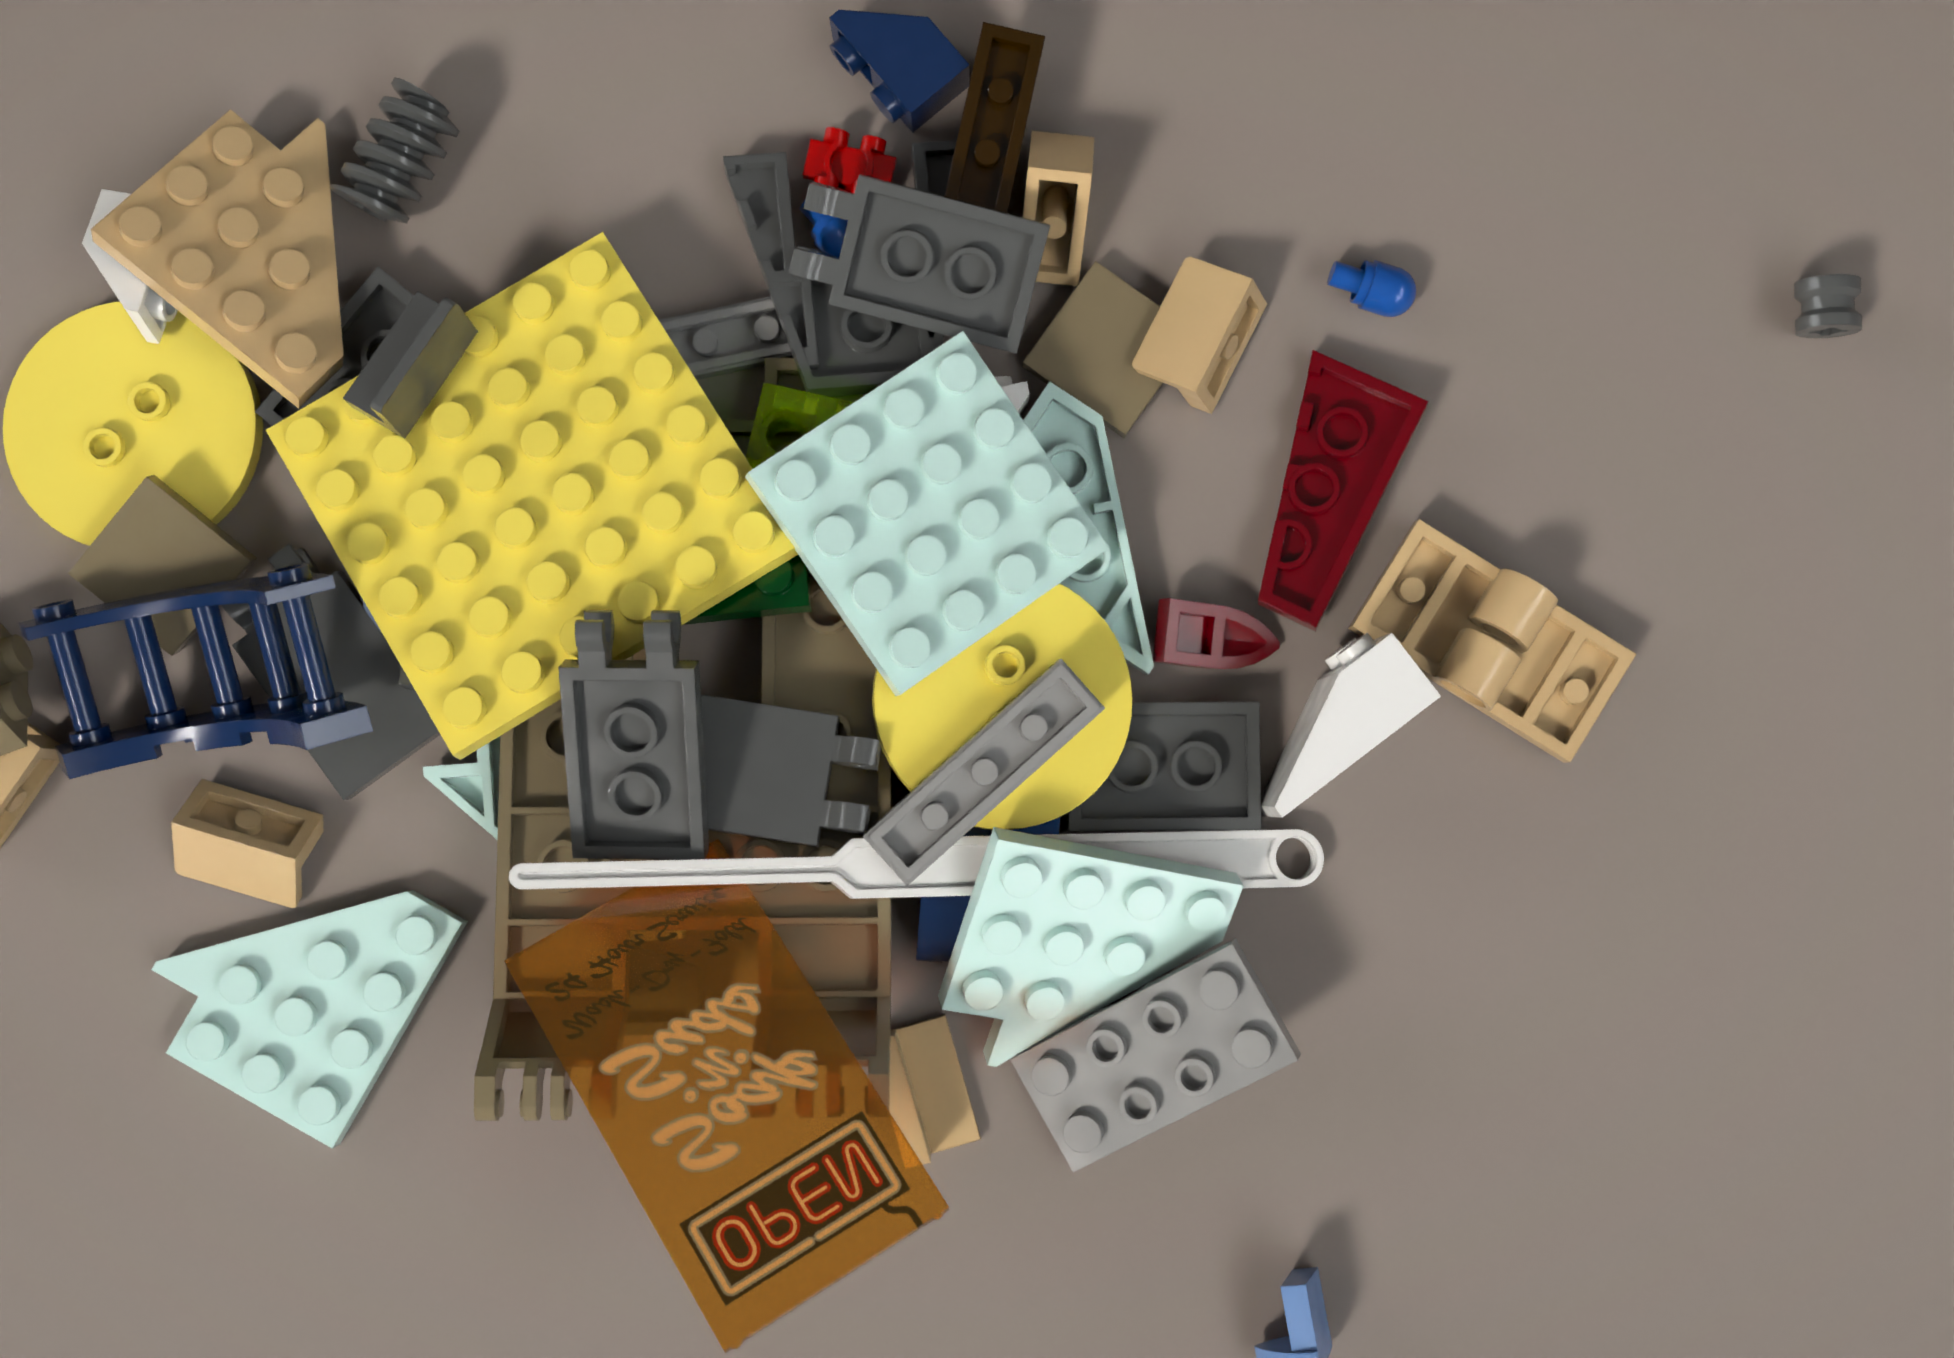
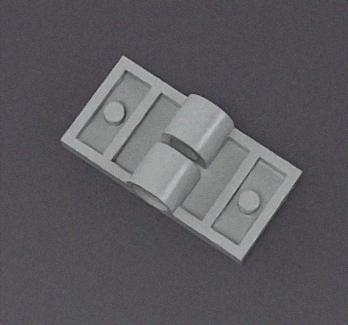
(1156, 1056)

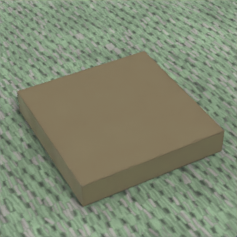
(1093, 348)
(157, 547)

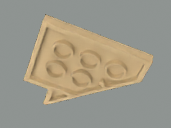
(242, 249)

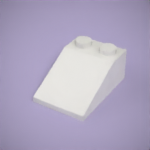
(1350, 711)

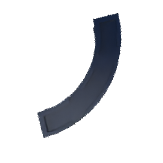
(290, 717)

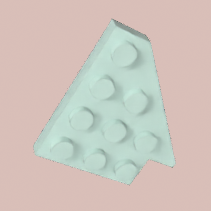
(1071, 931)

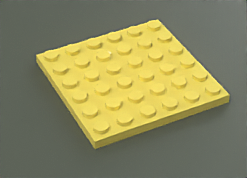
(537, 485)

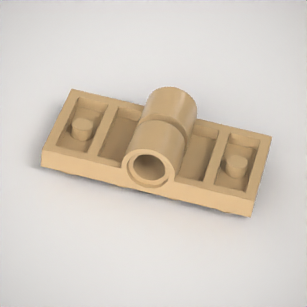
(1495, 640)

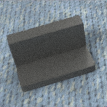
(411, 363)

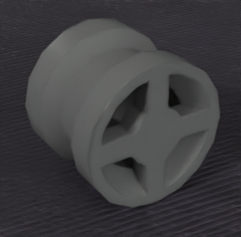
(1828, 306)

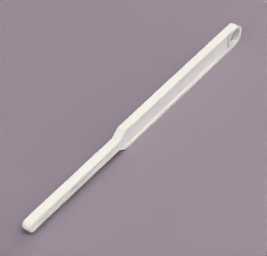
(865, 875)

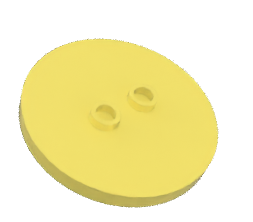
(108, 409)
(969, 690)

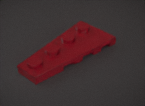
(1338, 469)

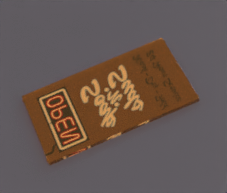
(726, 1098)

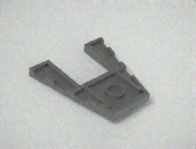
(832, 346)

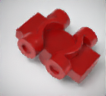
(840, 166)

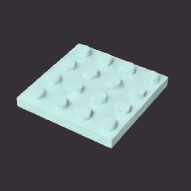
(927, 513)

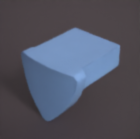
(1305, 1319)

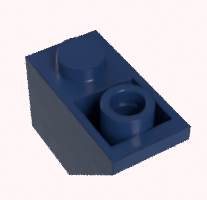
(903, 59)

